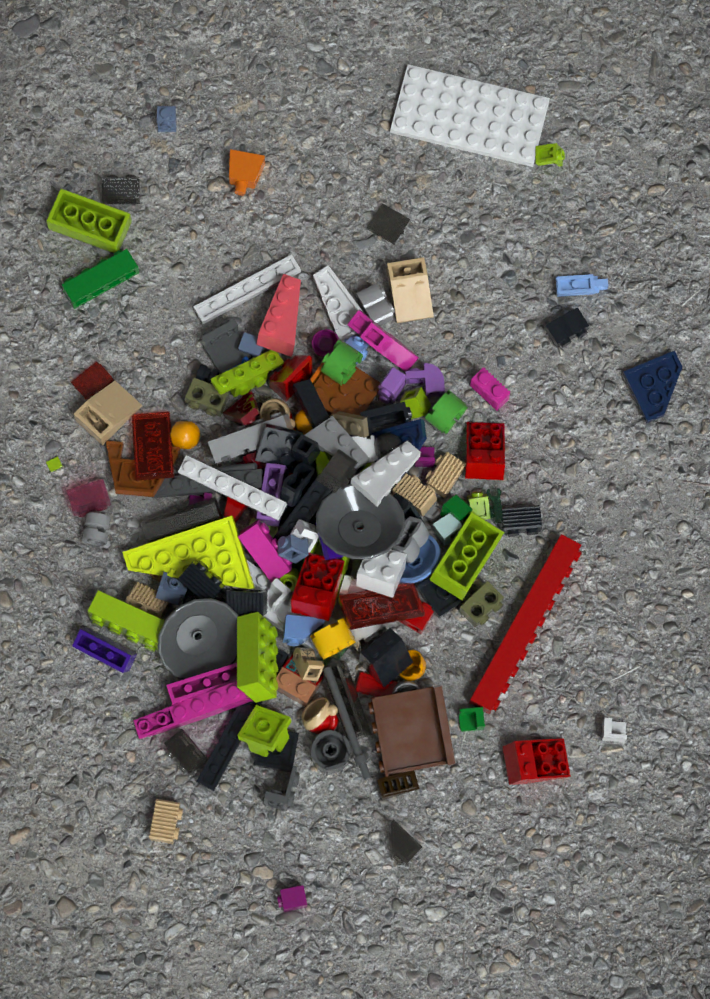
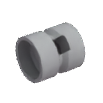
(96, 529)

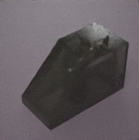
(403, 845)

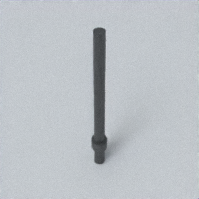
(360, 758)

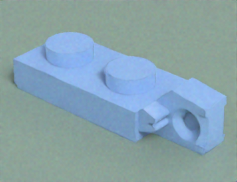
(579, 285)

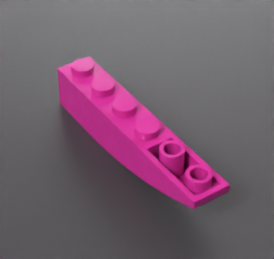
(191, 710)

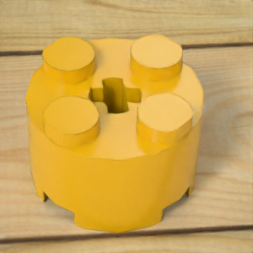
(333, 639)

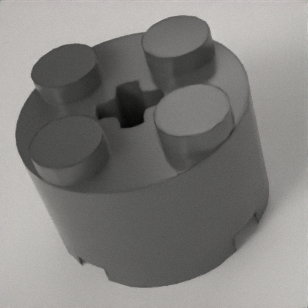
(337, 743)

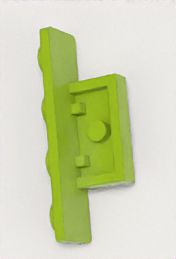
(247, 375)

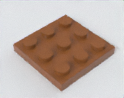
(350, 397)

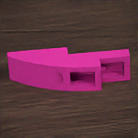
(382, 341)

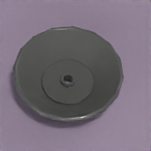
(349, 509)
(211, 650)

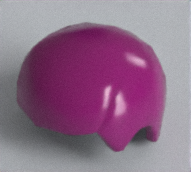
(324, 342)

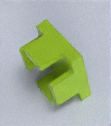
(265, 731)

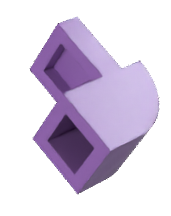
(430, 376)

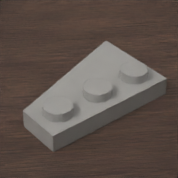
(332, 437)

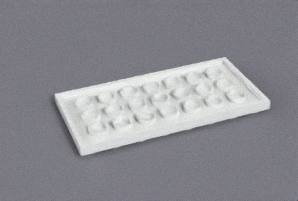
(470, 115)

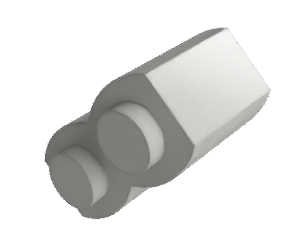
(374, 304)
(412, 539)

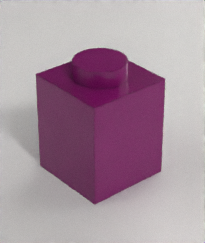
(292, 898)

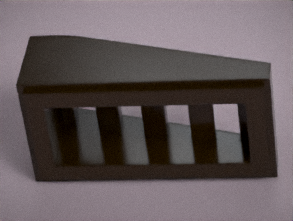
(385, 795)

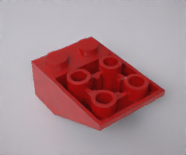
(485, 451)
(317, 587)
(536, 761)

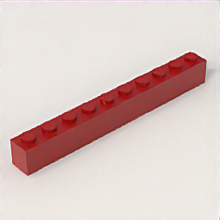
(525, 624)

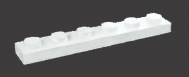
(246, 289)
(232, 488)

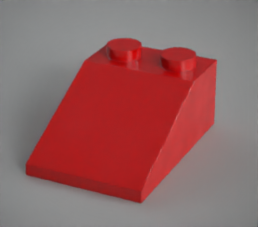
(293, 371)

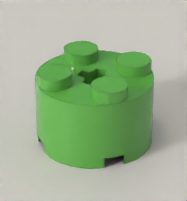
(341, 362)
(445, 412)

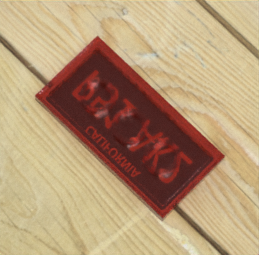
(152, 446)
(372, 608)

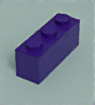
(104, 650)

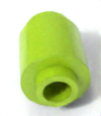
(290, 579)

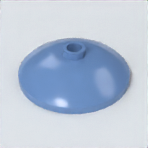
(424, 564)

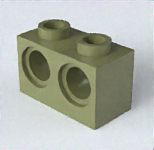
(209, 393)
(478, 601)

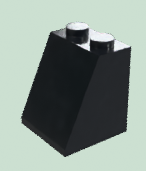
(385, 657)

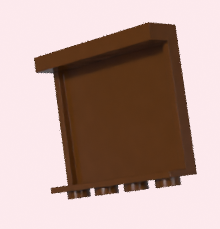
(411, 730)

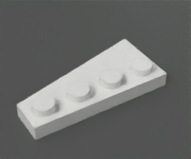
(337, 302)
(382, 475)

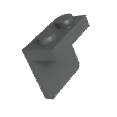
(223, 345)

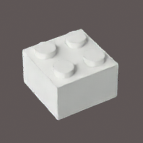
(382, 573)

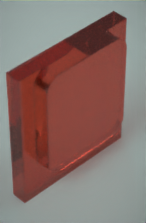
(92, 380)

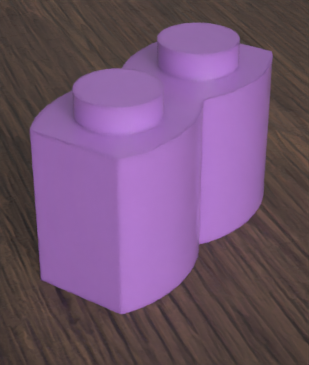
(391, 386)

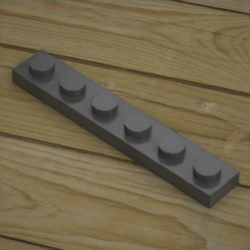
(184, 486)

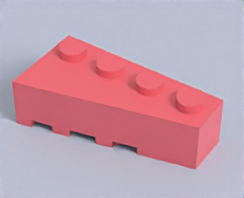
(280, 322)

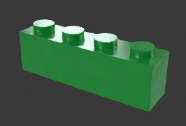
(100, 278)

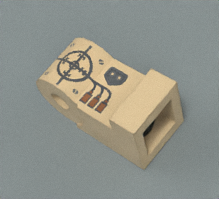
(306, 662)

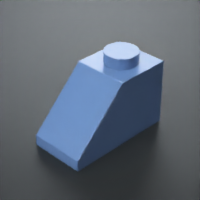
(300, 628)

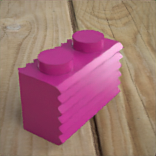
(490, 389)

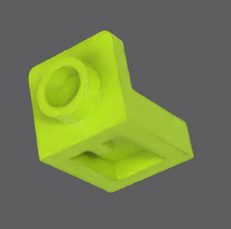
(549, 154)
(480, 504)

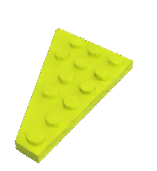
(211, 543)

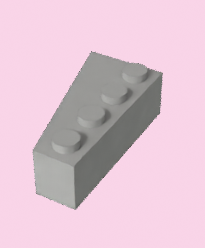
(245, 438)

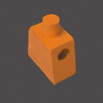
(245, 170)

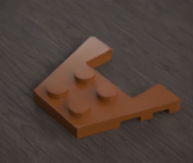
(124, 473)

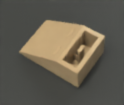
(410, 290)
(107, 412)

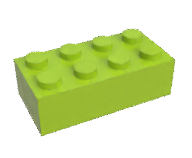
(89, 221)
(466, 556)
(125, 620)
(256, 657)

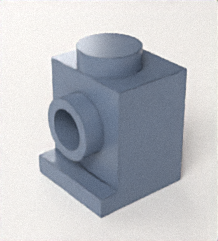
(166, 118)
(292, 548)
(170, 590)

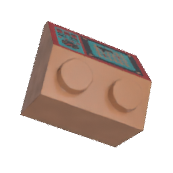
(294, 687)

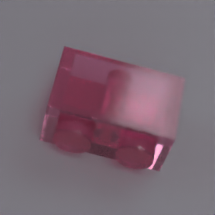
(88, 498)

